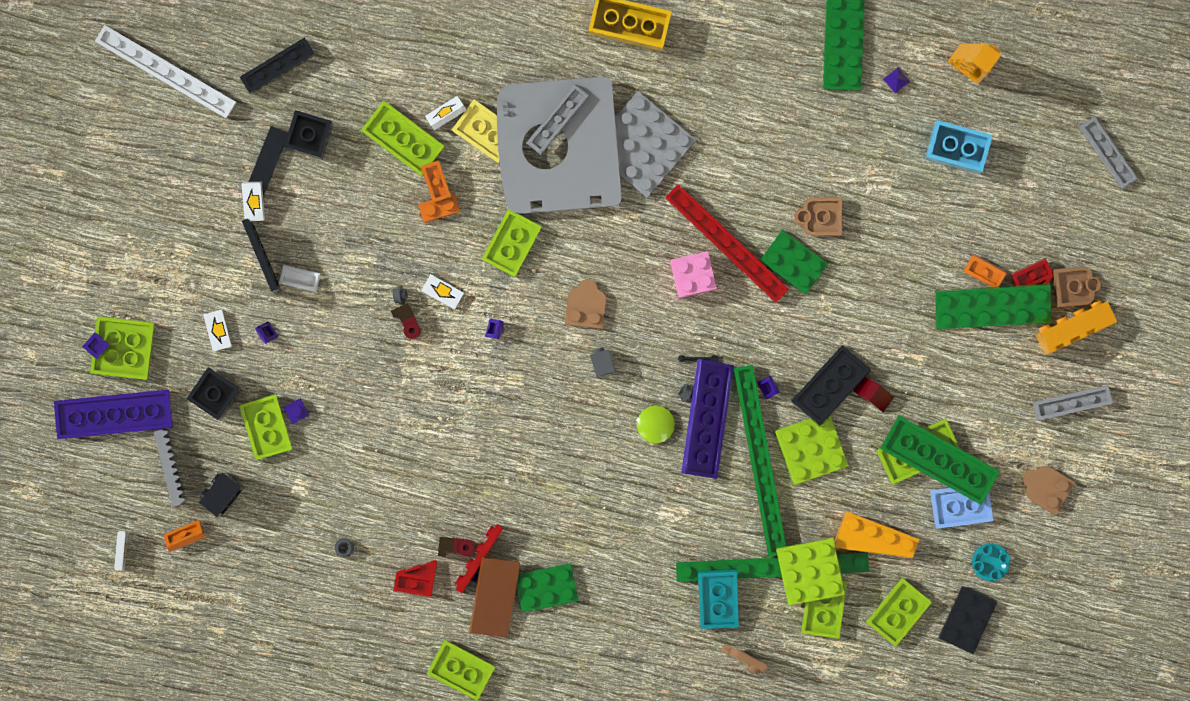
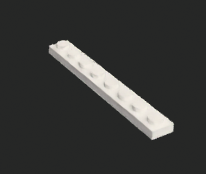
(165, 72)

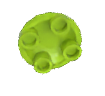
(655, 424)

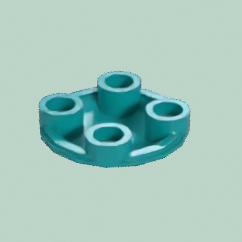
(991, 562)

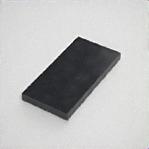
(261, 256)
(831, 386)

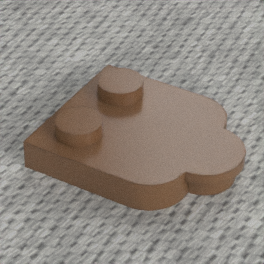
(821, 216)
(1075, 286)
(585, 306)
(1047, 488)
(754, 665)

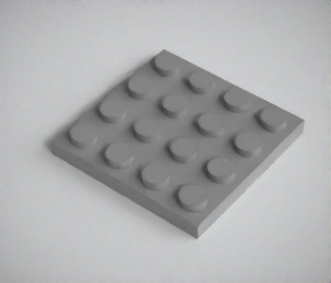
(648, 144)

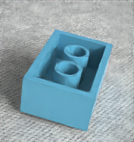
(958, 147)

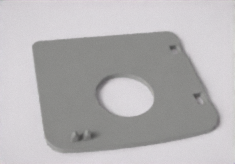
(592, 153)

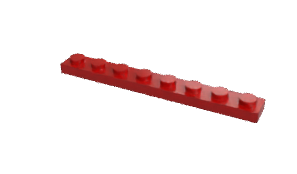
(726, 243)

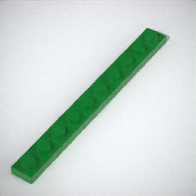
(760, 459)
(762, 566)

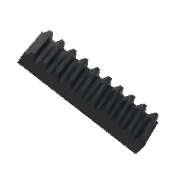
(277, 66)

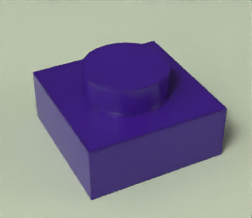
(96, 345)
(296, 411)

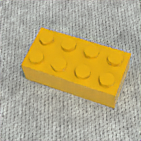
(630, 23)

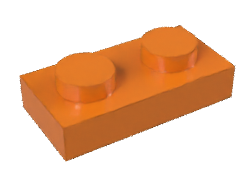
(435, 181)
(439, 209)
(984, 271)
(184, 536)

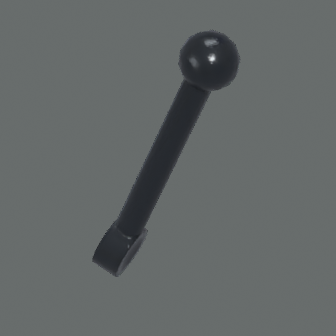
(682, 358)

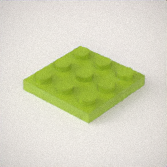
(128, 349)
(811, 449)
(810, 571)

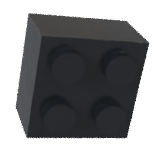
(308, 135)
(214, 394)
(221, 494)

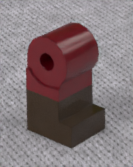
(411, 326)
(462, 546)

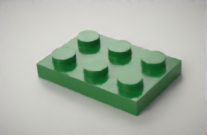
(793, 262)
(546, 587)

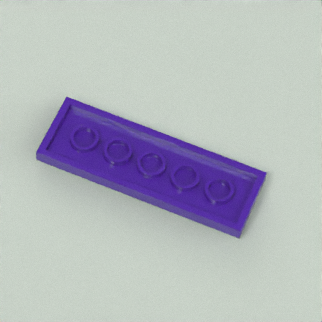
(113, 414)
(707, 419)

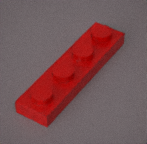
(473, 564)

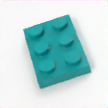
(718, 599)

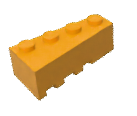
(975, 60)
(1075, 328)
(868, 536)

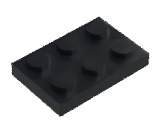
(967, 620)

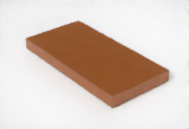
(494, 597)

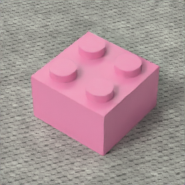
(693, 275)

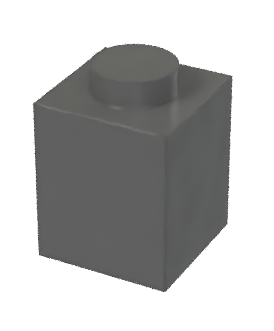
(602, 362)

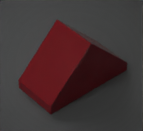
(874, 394)

